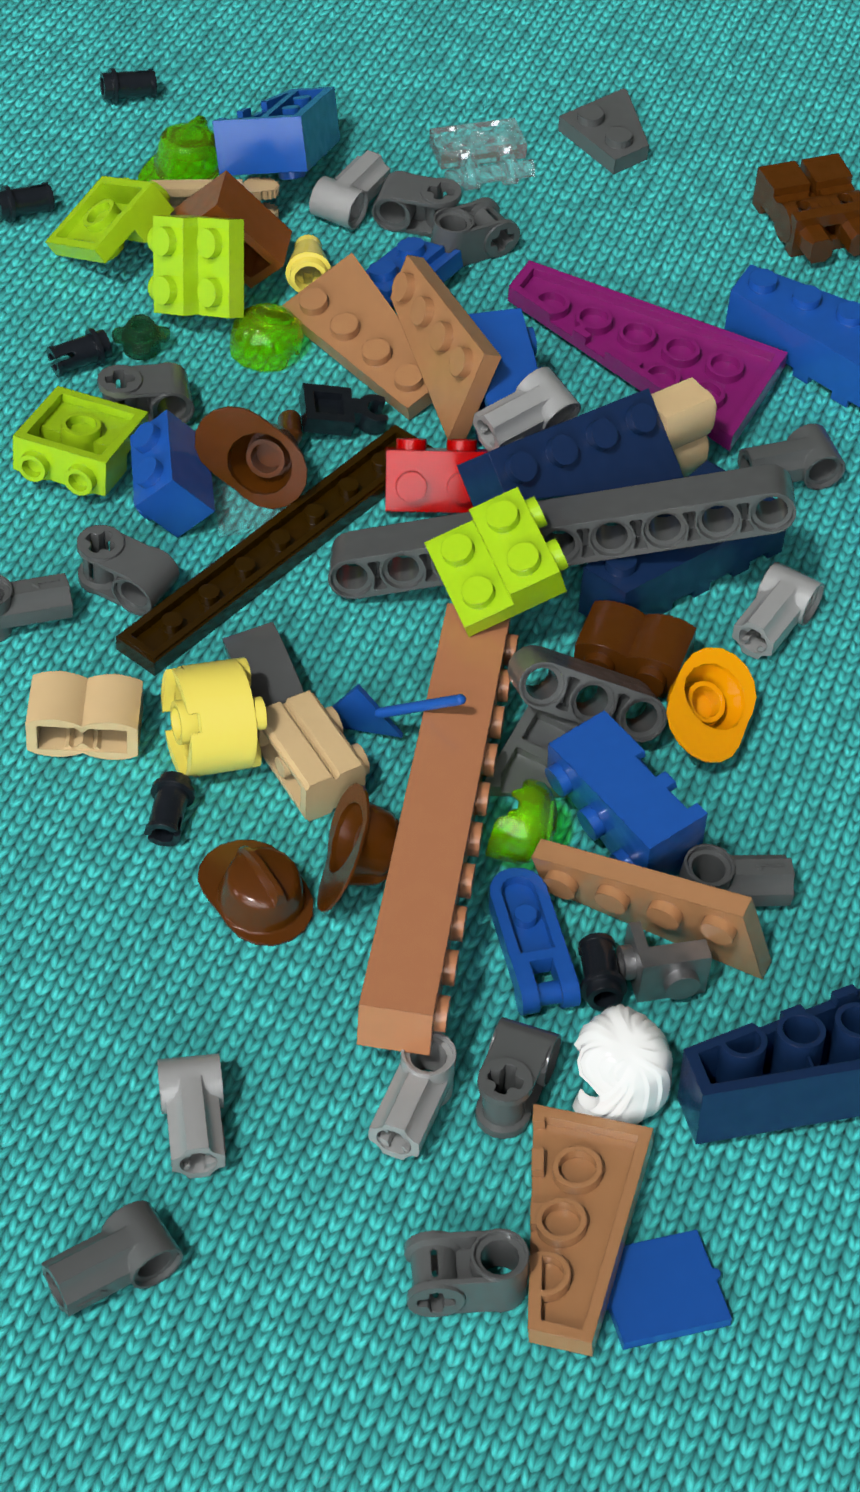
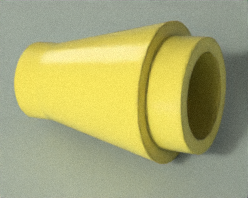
(306, 262)

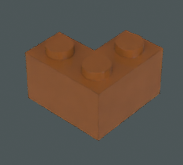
(264, 233)

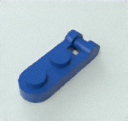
(532, 941)

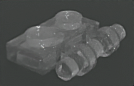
(482, 143)

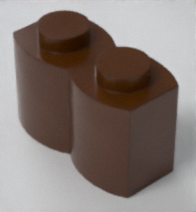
(636, 643)

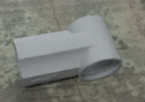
(347, 196)
(536, 405)
(780, 603)
(414, 1099)
(192, 1100)

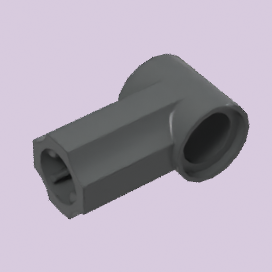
(806, 455)
(33, 601)
(762, 877)
(127, 1251)

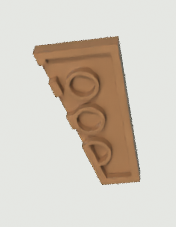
(362, 333)
(446, 344)
(662, 903)
(580, 1216)

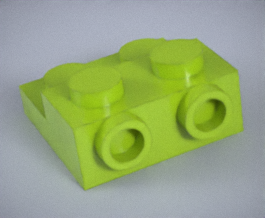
(107, 217)
(197, 265)
(76, 441)
(498, 562)

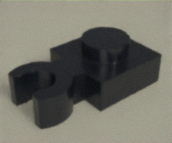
(335, 412)

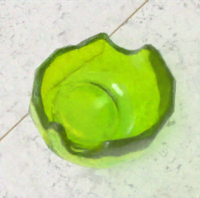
(266, 337)
(519, 832)

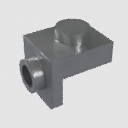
(663, 970)

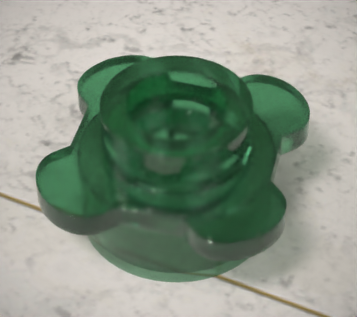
(141, 337)

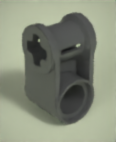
(411, 200)
(475, 230)
(149, 388)
(128, 573)
(513, 1077)
(463, 1274)

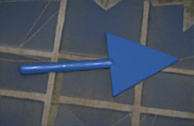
(363, 714)

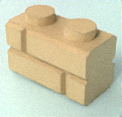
(311, 754)

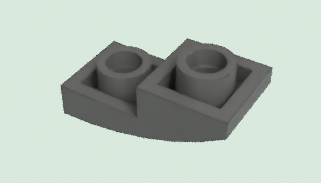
(269, 663)

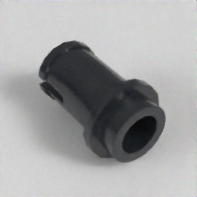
(127, 84)
(25, 201)
(82, 351)
(171, 797)
(602, 982)

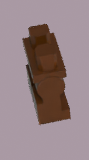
(811, 206)

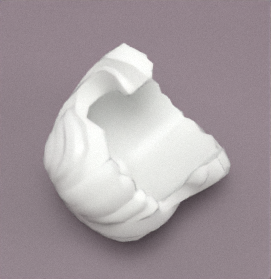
(625, 1064)

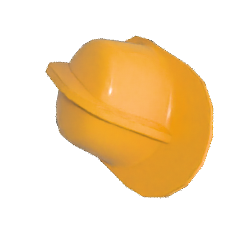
(711, 704)

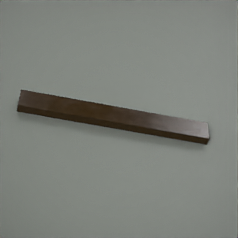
(259, 559)

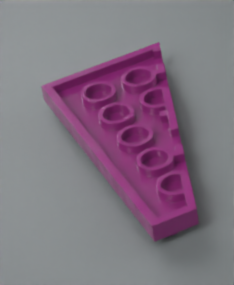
(653, 344)

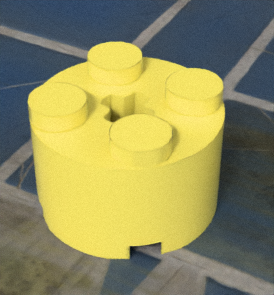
(212, 717)

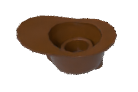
(252, 456)
(358, 846)
(256, 891)

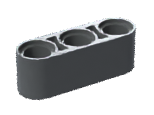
(570, 675)

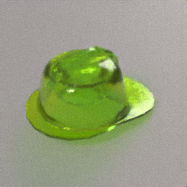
(183, 153)

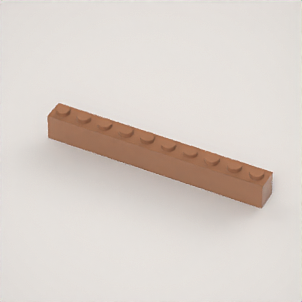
(433, 840)

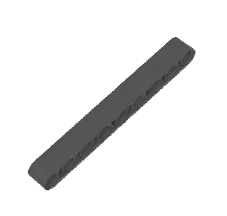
(584, 522)

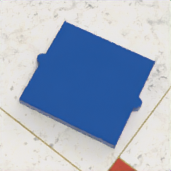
(666, 1291)

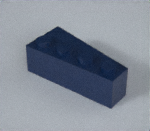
(586, 454)
(660, 578)
(777, 1073)

